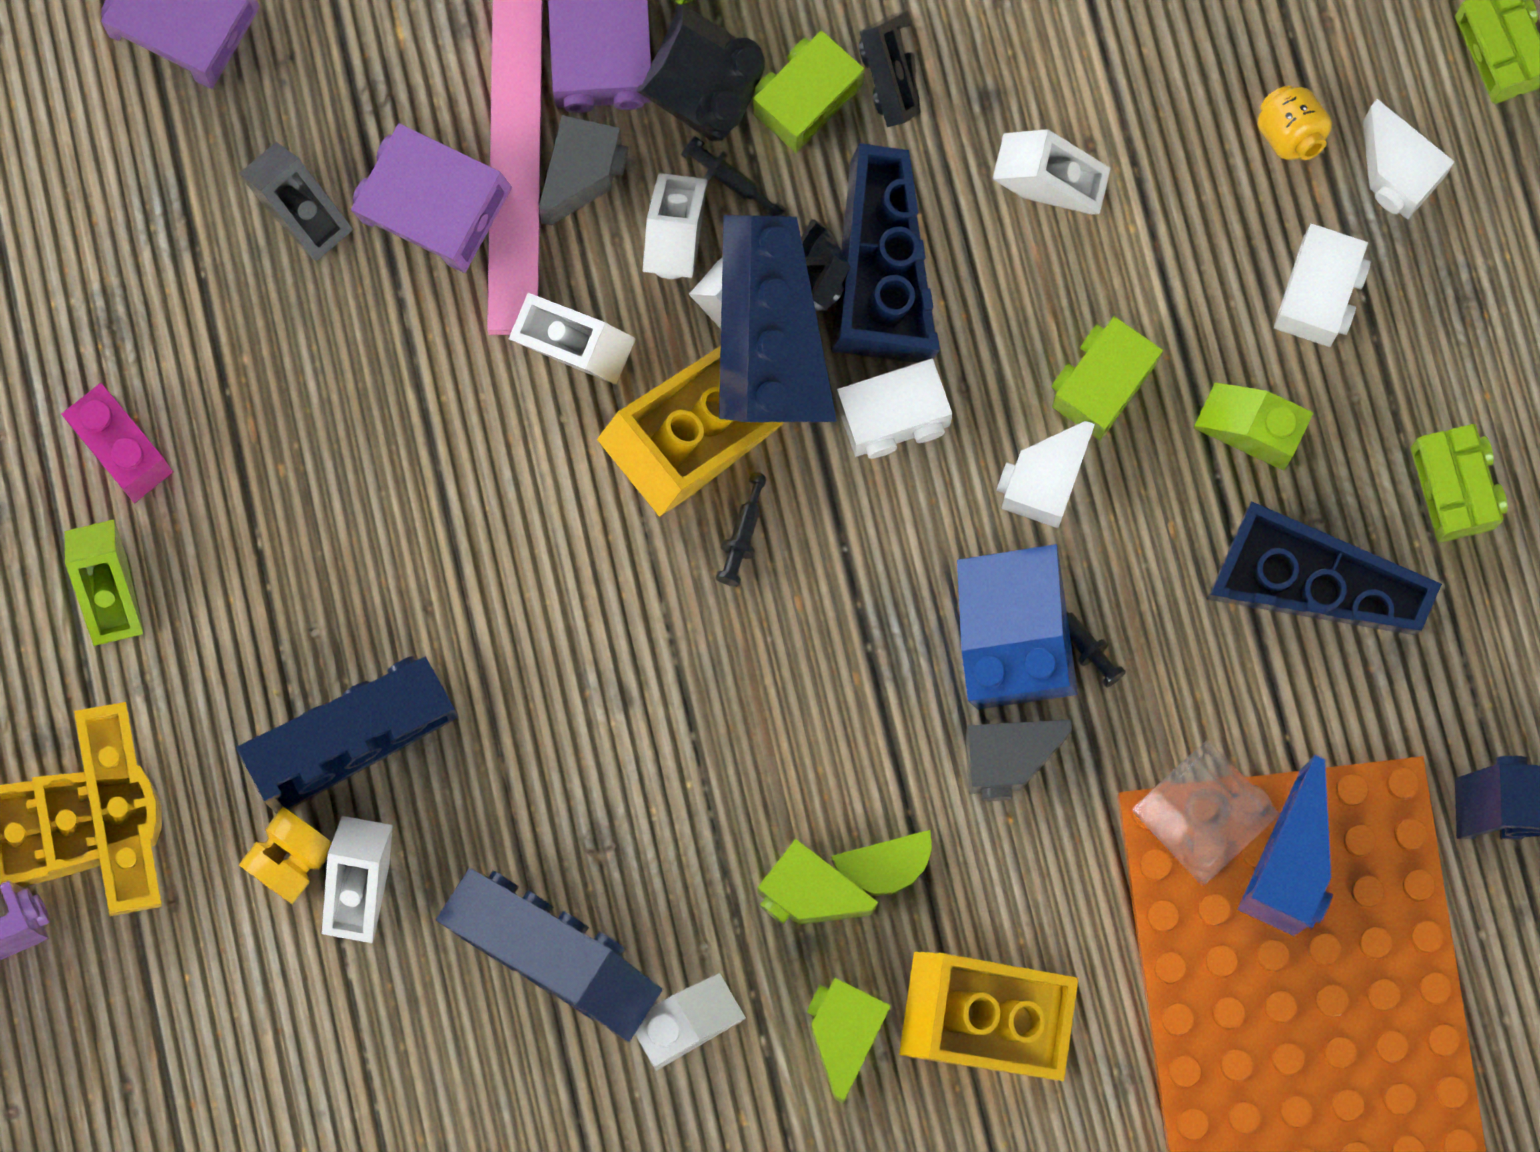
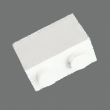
(1321, 286)
(894, 409)

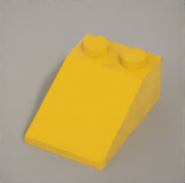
(674, 437)
(988, 1015)

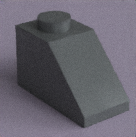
(581, 167)
(296, 200)
(1010, 754)

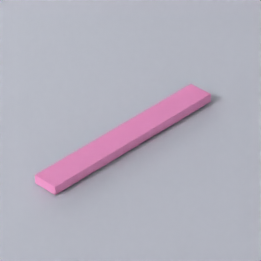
(517, 155)

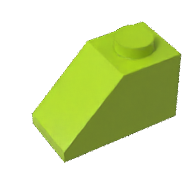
(1254, 422)
(102, 582)
(811, 890)
(844, 1031)

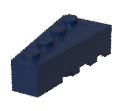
(886, 290)
(1314, 575)
(1499, 799)

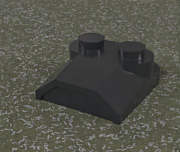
(704, 74)

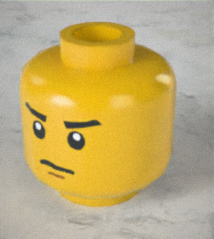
(1294, 123)

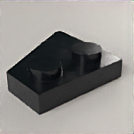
(892, 69)
(824, 264)

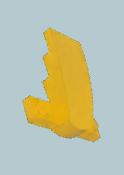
(87, 818)

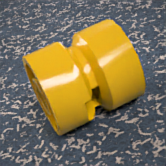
(286, 835)

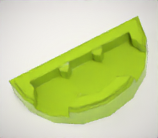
(886, 865)

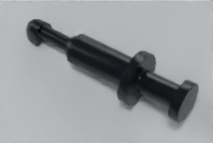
(729, 175)
(738, 545)
(1093, 651)

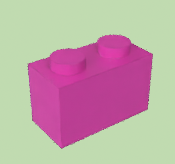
(117, 442)

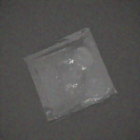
(1205, 812)

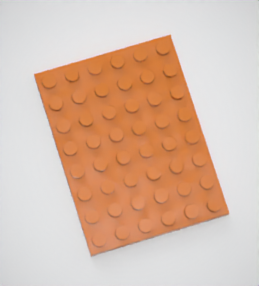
(1318, 1034)

